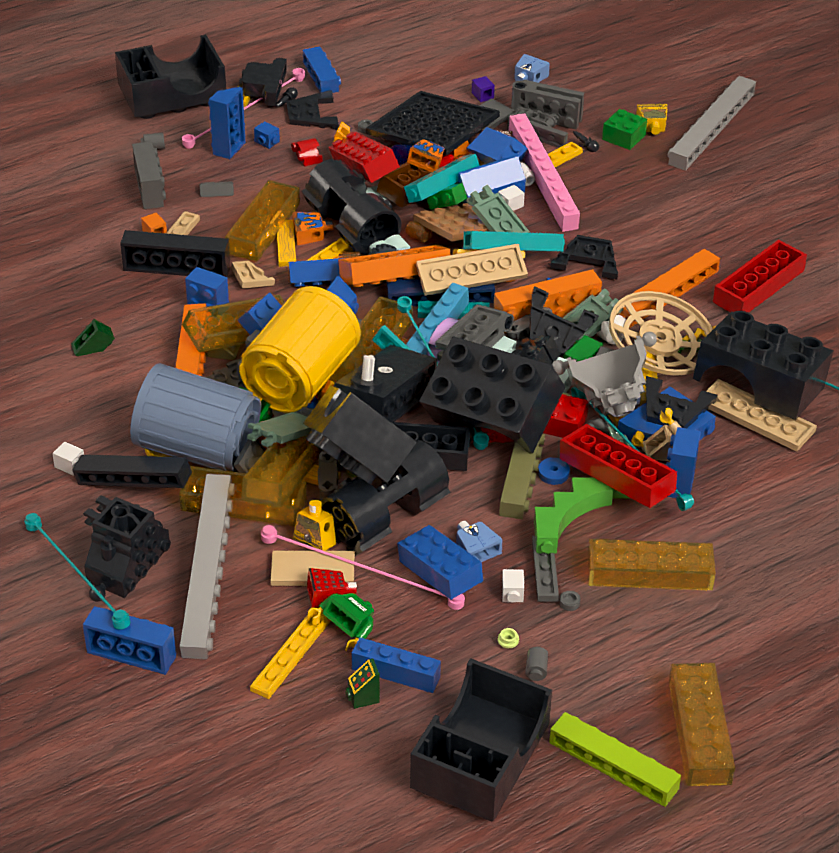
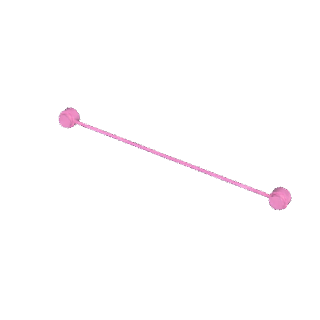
(189, 140)
(269, 536)

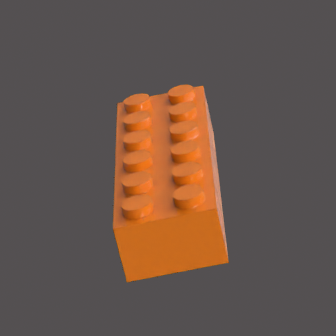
(386, 265)
(563, 296)

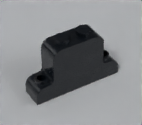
(264, 80)

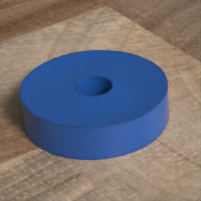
(553, 471)

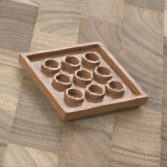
(451, 221)

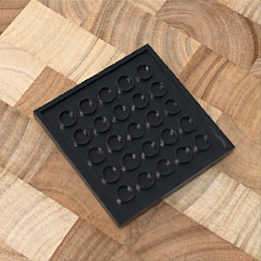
(433, 119)

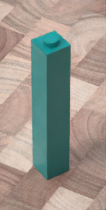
(439, 178)
(527, 241)

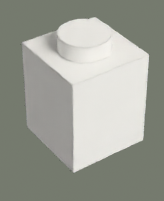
(513, 197)
(66, 457)
(512, 585)

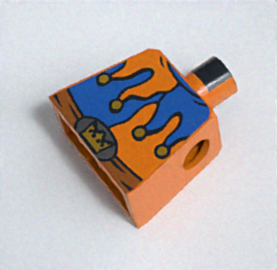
(426, 155)
(310, 227)

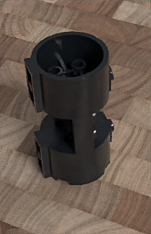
(342, 196)
(362, 511)

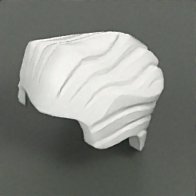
(605, 332)

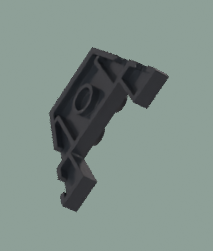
(306, 111)
(588, 250)
(546, 323)
(684, 411)

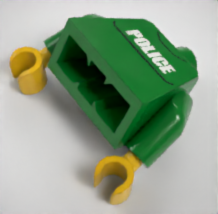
(348, 613)

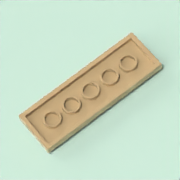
(472, 268)
(740, 408)

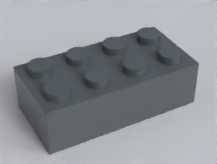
(149, 175)

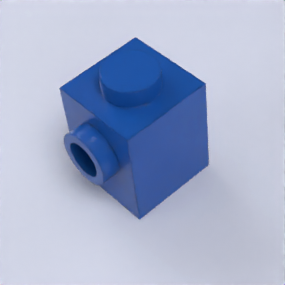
(266, 135)

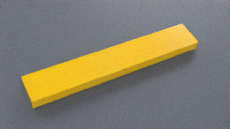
(288, 656)

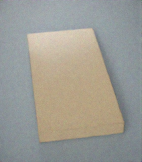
(292, 567)

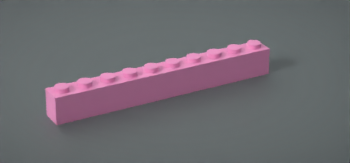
(545, 174)

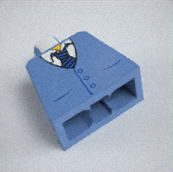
(531, 69)
(478, 540)

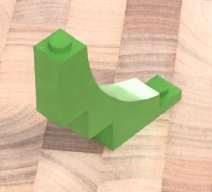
(567, 506)

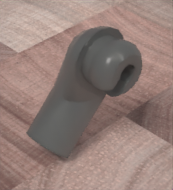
(599, 424)

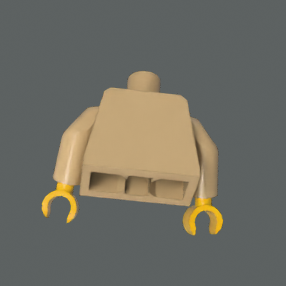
(659, 443)

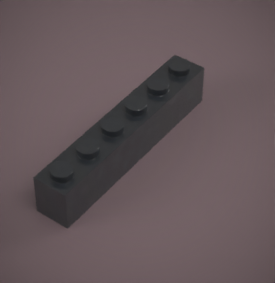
(132, 471)

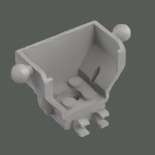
(613, 378)

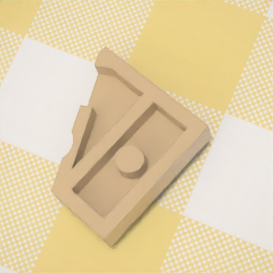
(250, 276)

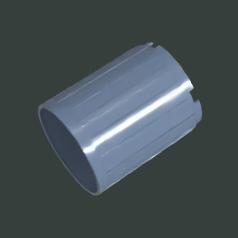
(193, 417)

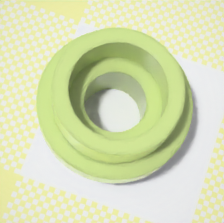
(508, 638)

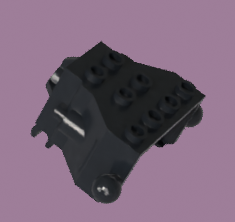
(122, 546)

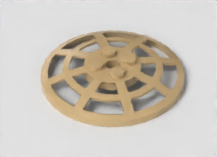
(669, 334)

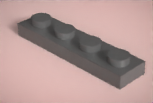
(548, 134)
(545, 575)

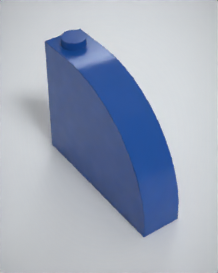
(637, 420)

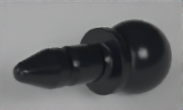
(290, 94)
(591, 145)

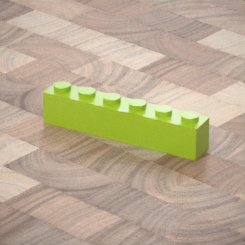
(615, 759)

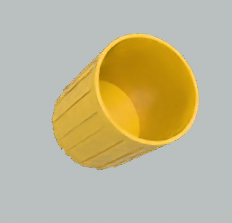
(299, 349)

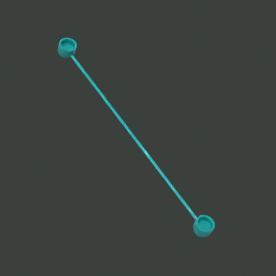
(404, 305)
(683, 501)
(120, 617)

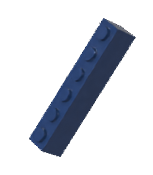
(413, 289)

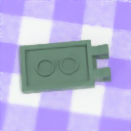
(495, 212)
(597, 306)
(279, 429)

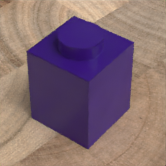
(483, 89)

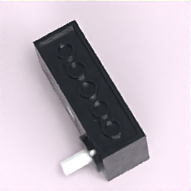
(390, 380)

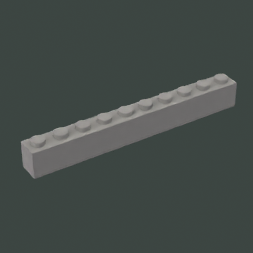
(711, 123)
(207, 568)

